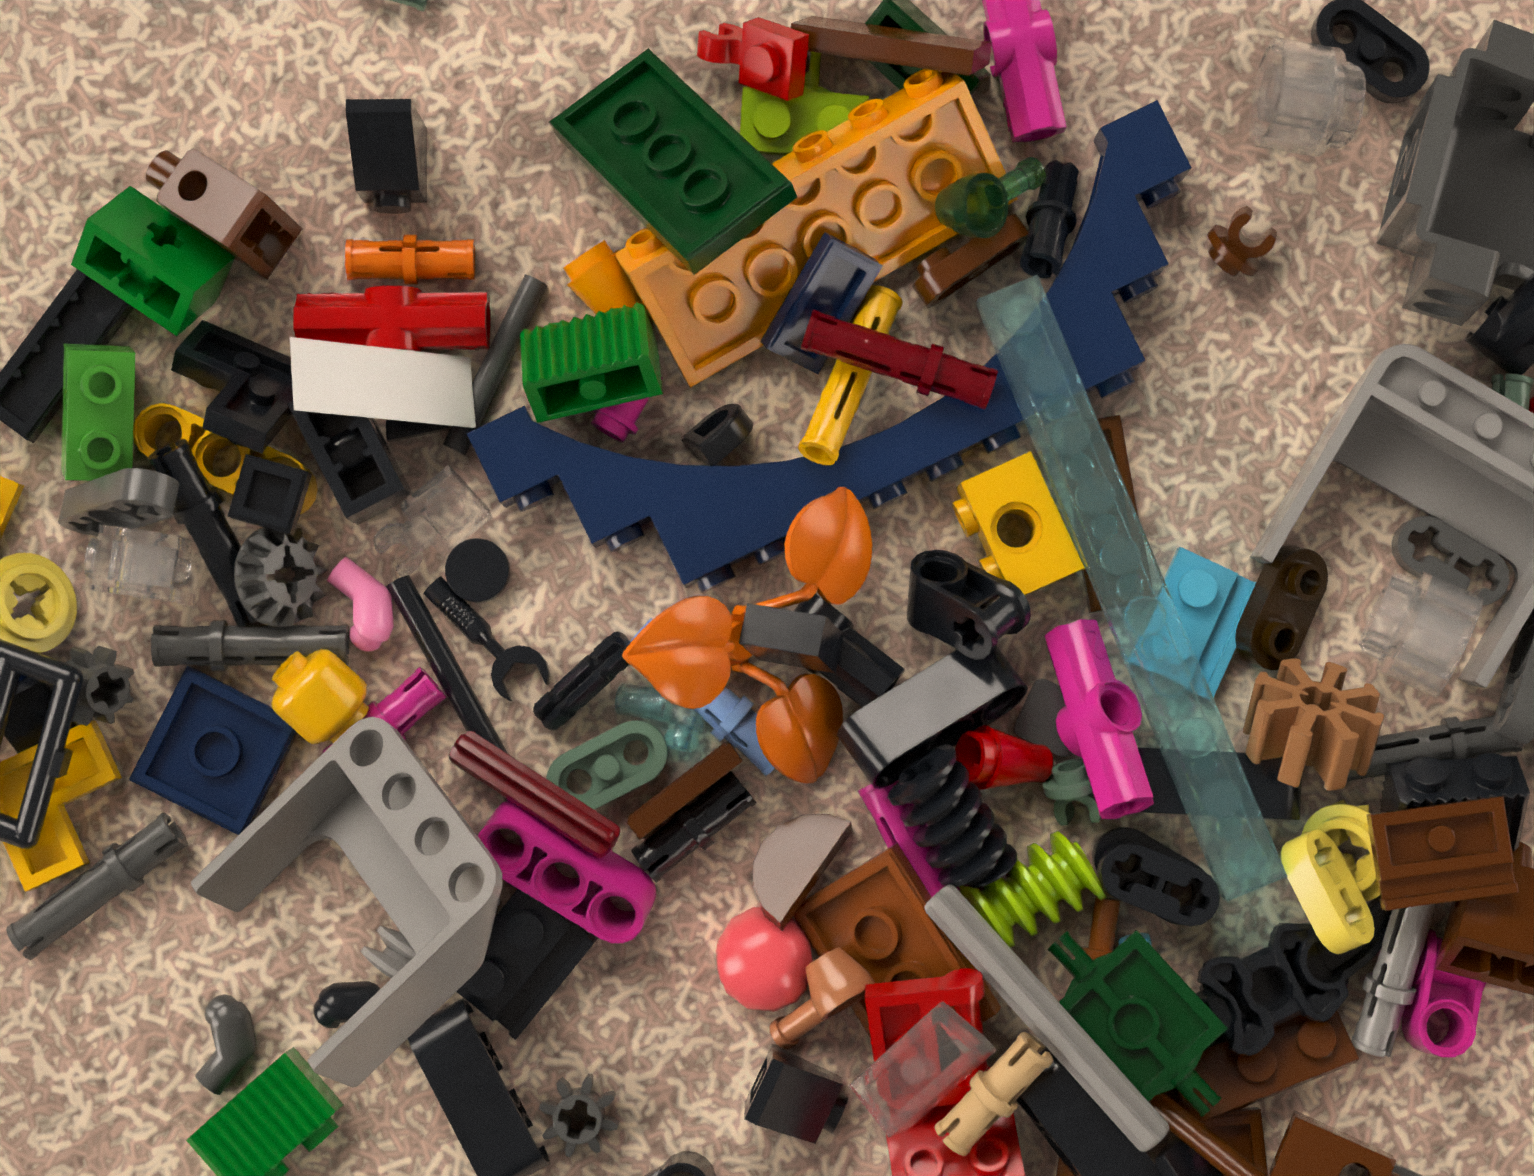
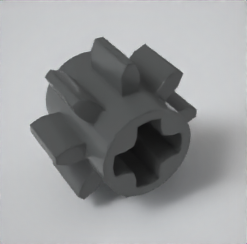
(103, 687)
(562, 1122)

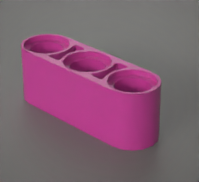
(578, 899)

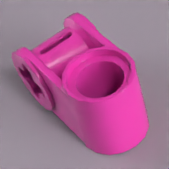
(1451, 993)

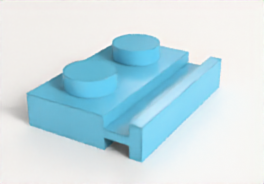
(1210, 607)

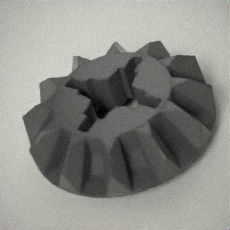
(271, 601)

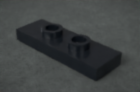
(34, 374)

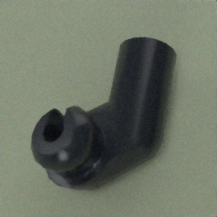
(341, 1001)

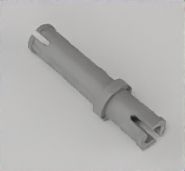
(1392, 979)

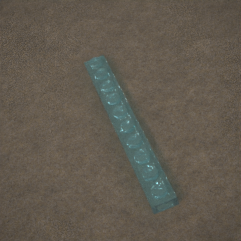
(1131, 589)

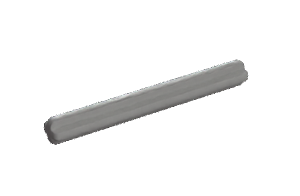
(1047, 1018)

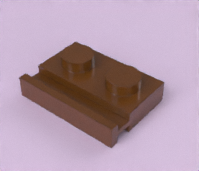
(1442, 853)

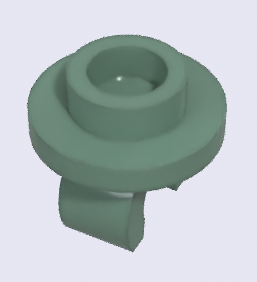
(1068, 784)

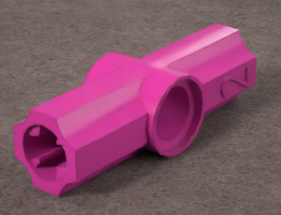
(1025, 64)
(1099, 719)

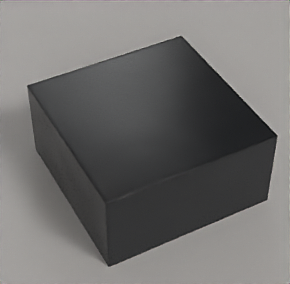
(791, 638)

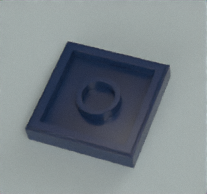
(214, 751)

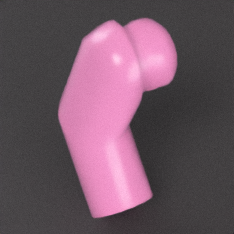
(371, 605)

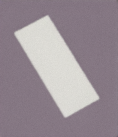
(381, 383)

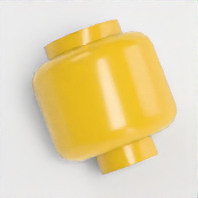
(318, 695)

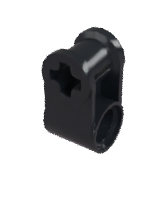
(957, 604)

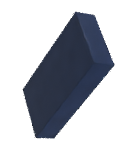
(830, 282)

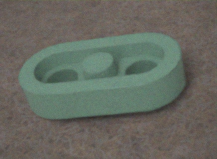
(607, 765)

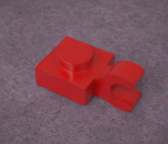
(768, 55)

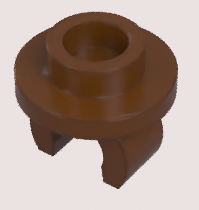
(1234, 251)

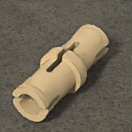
(993, 1093)

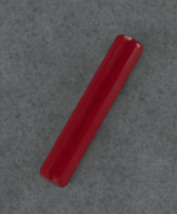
(534, 794)

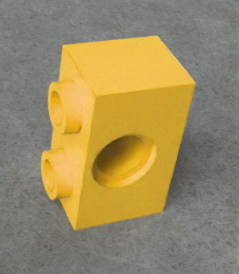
(1019, 490)

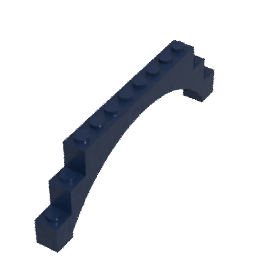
(733, 512)

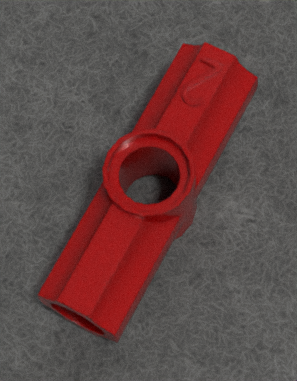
(396, 318)

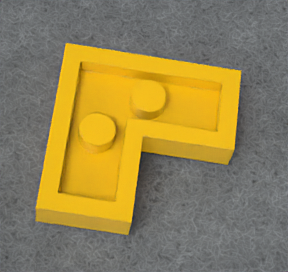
(59, 846)

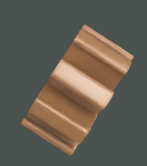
(1312, 724)

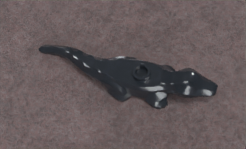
(1282, 982)

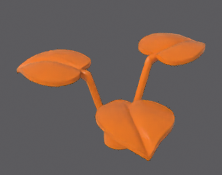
(696, 640)

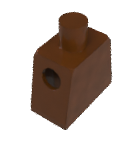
(223, 209)
(1494, 935)
(1321, 1150)

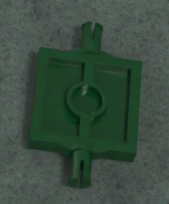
(1141, 1017)

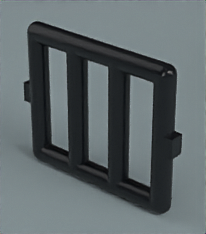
(51, 756)

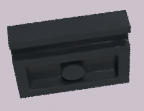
(525, 962)

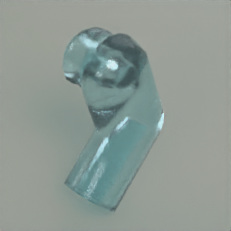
(646, 702)

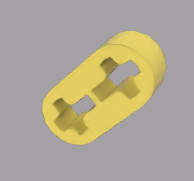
(1327, 892)

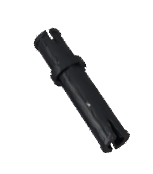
(200, 512)

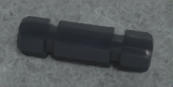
(582, 682)

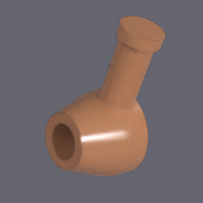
(834, 985)

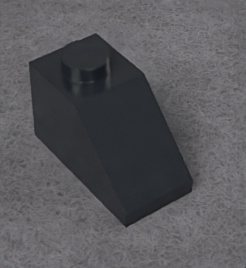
(388, 153)
(795, 1097)

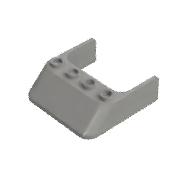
(412, 855)

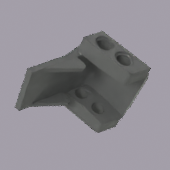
(1467, 181)

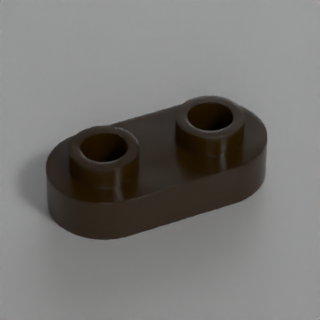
(1281, 606)

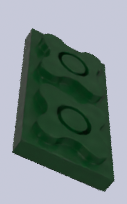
(673, 160)

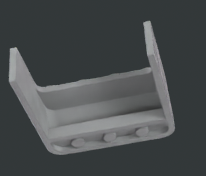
(1445, 451)

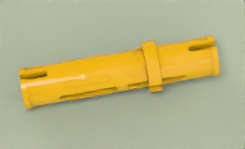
(847, 383)

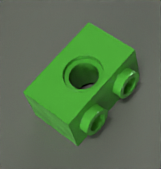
(97, 410)

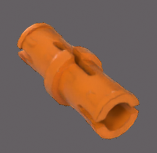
(410, 259)

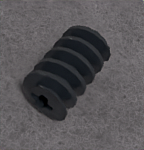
(952, 820)

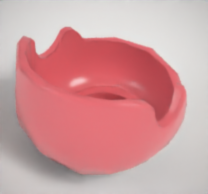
(761, 962)

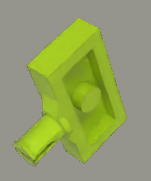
(777, 124)

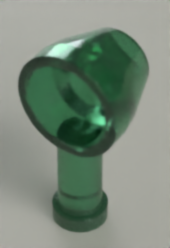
(979, 201)

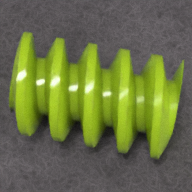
(1036, 888)

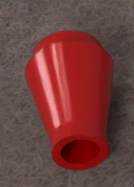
(1002, 759)

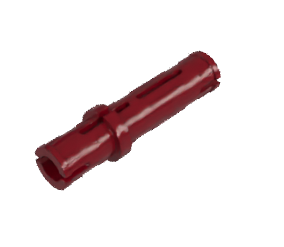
(911, 363)

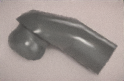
(233, 1041)

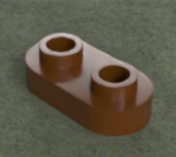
(947, 272)

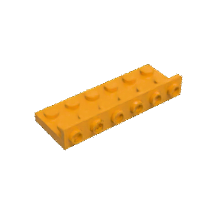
(860, 182)

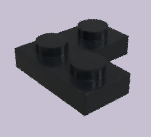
(250, 379)

